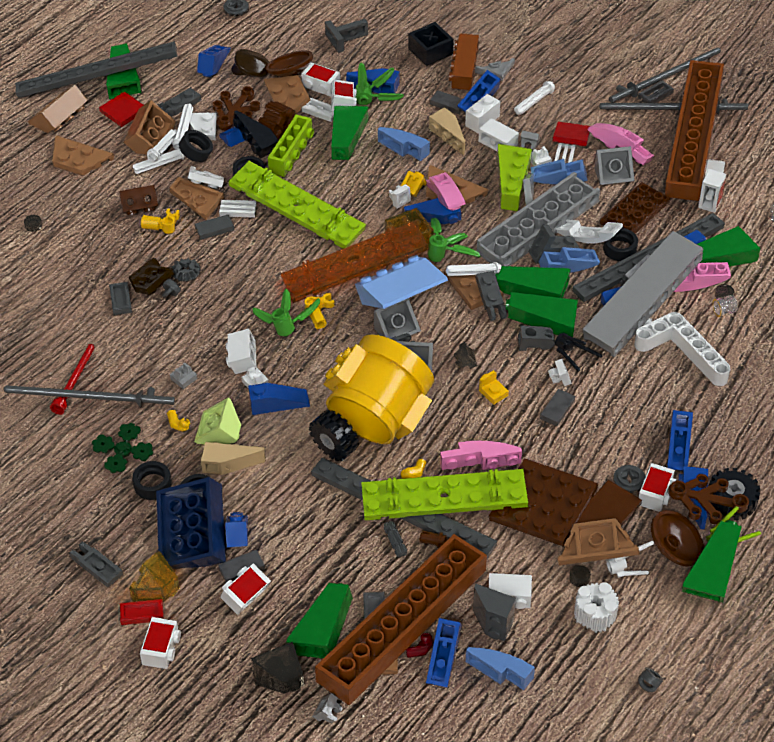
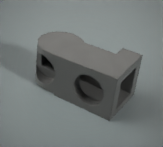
(535, 338)

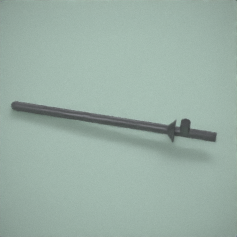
(633, 89)
(724, 105)
(139, 398)

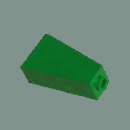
(122, 81)
(347, 129)
(731, 247)
(534, 280)
(543, 311)
(713, 567)
(322, 624)

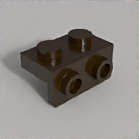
(150, 277)

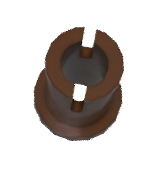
(433, 538)

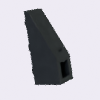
(258, 135)

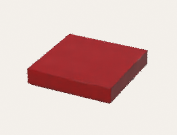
(121, 109)
(571, 133)

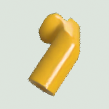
(181, 425)
(414, 472)

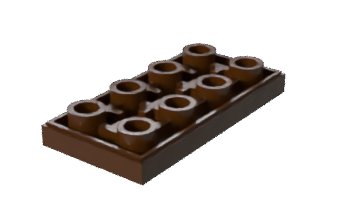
(637, 208)
(610, 503)

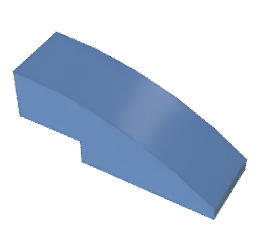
(404, 142)
(558, 170)
(570, 258)
(501, 666)

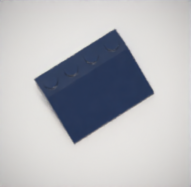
(191, 524)

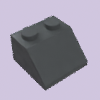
(494, 611)

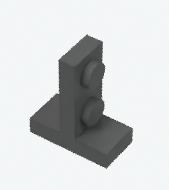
(344, 33)
(549, 242)

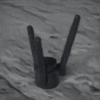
(566, 343)

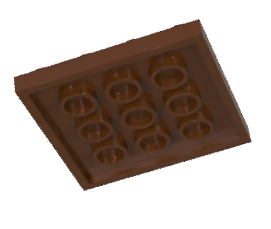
(553, 503)

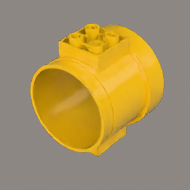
(379, 388)

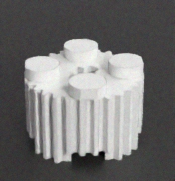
(596, 606)

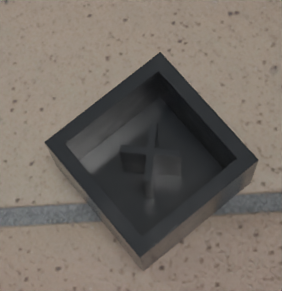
(430, 43)

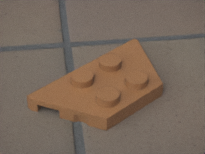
(288, 91)
(78, 156)
(467, 189)
(597, 542)

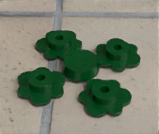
(122, 449)

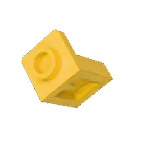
(414, 181)
(492, 388)

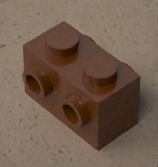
(137, 196)

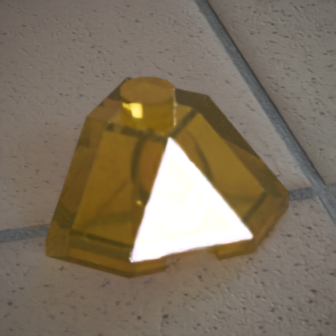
(155, 581)

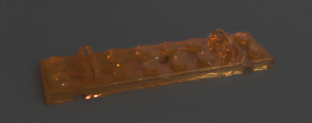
(338, 267)

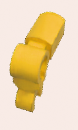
(167, 224)
(317, 315)

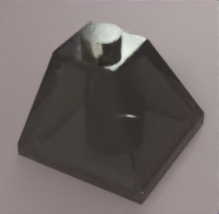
(278, 669)

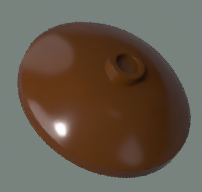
(290, 63)
(676, 538)

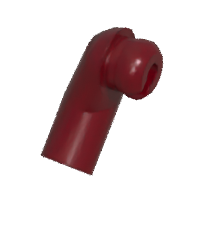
(422, 648)

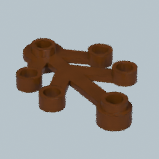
(224, 121)
(706, 496)

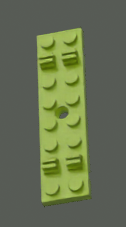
(311, 211)
(423, 495)

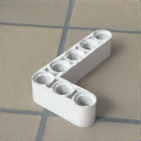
(689, 340)

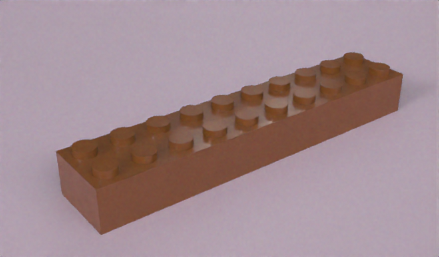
(694, 130)
(400, 619)

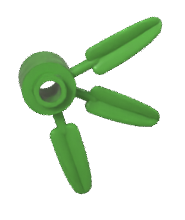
(364, 89)
(438, 243)
(281, 317)

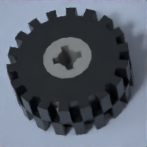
(333, 435)
(739, 484)

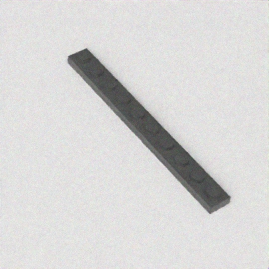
(96, 69)
(612, 275)
(436, 523)

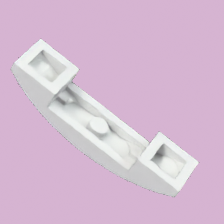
(589, 234)

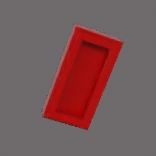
(140, 611)

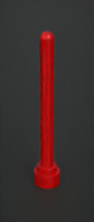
(59, 404)

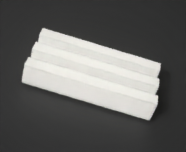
(316, 108)
(565, 146)
(238, 208)

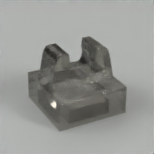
(466, 356)

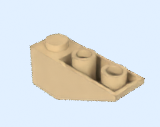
(447, 128)
(227, 458)

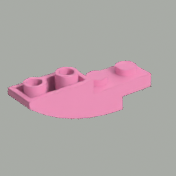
(617, 137)
(446, 190)
(704, 276)
(487, 453)

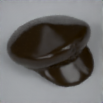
(249, 63)

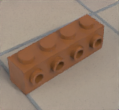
(465, 60)

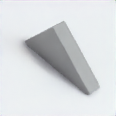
(497, 68)
(528, 183)

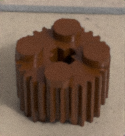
(277, 117)

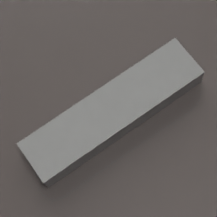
(516, 234)
(643, 291)

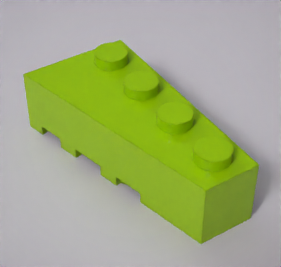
(512, 169)

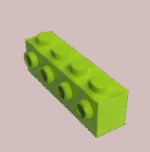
(290, 145)

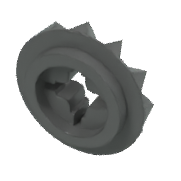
(229, 7)
(186, 274)
(636, 475)

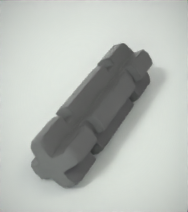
(395, 539)

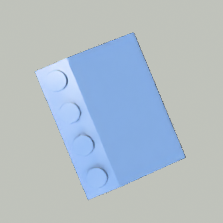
(399, 282)

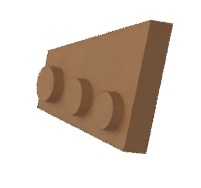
(196, 196)
(467, 288)

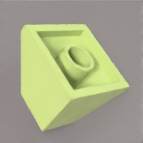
(219, 424)

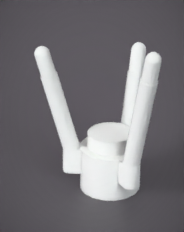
(617, 565)

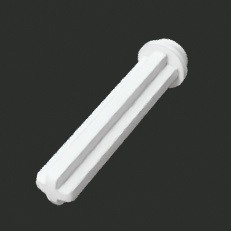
(548, 87)
(183, 124)
(154, 153)
(164, 159)
(472, 269)

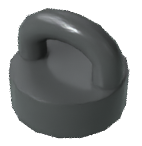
(170, 288)
(652, 678)

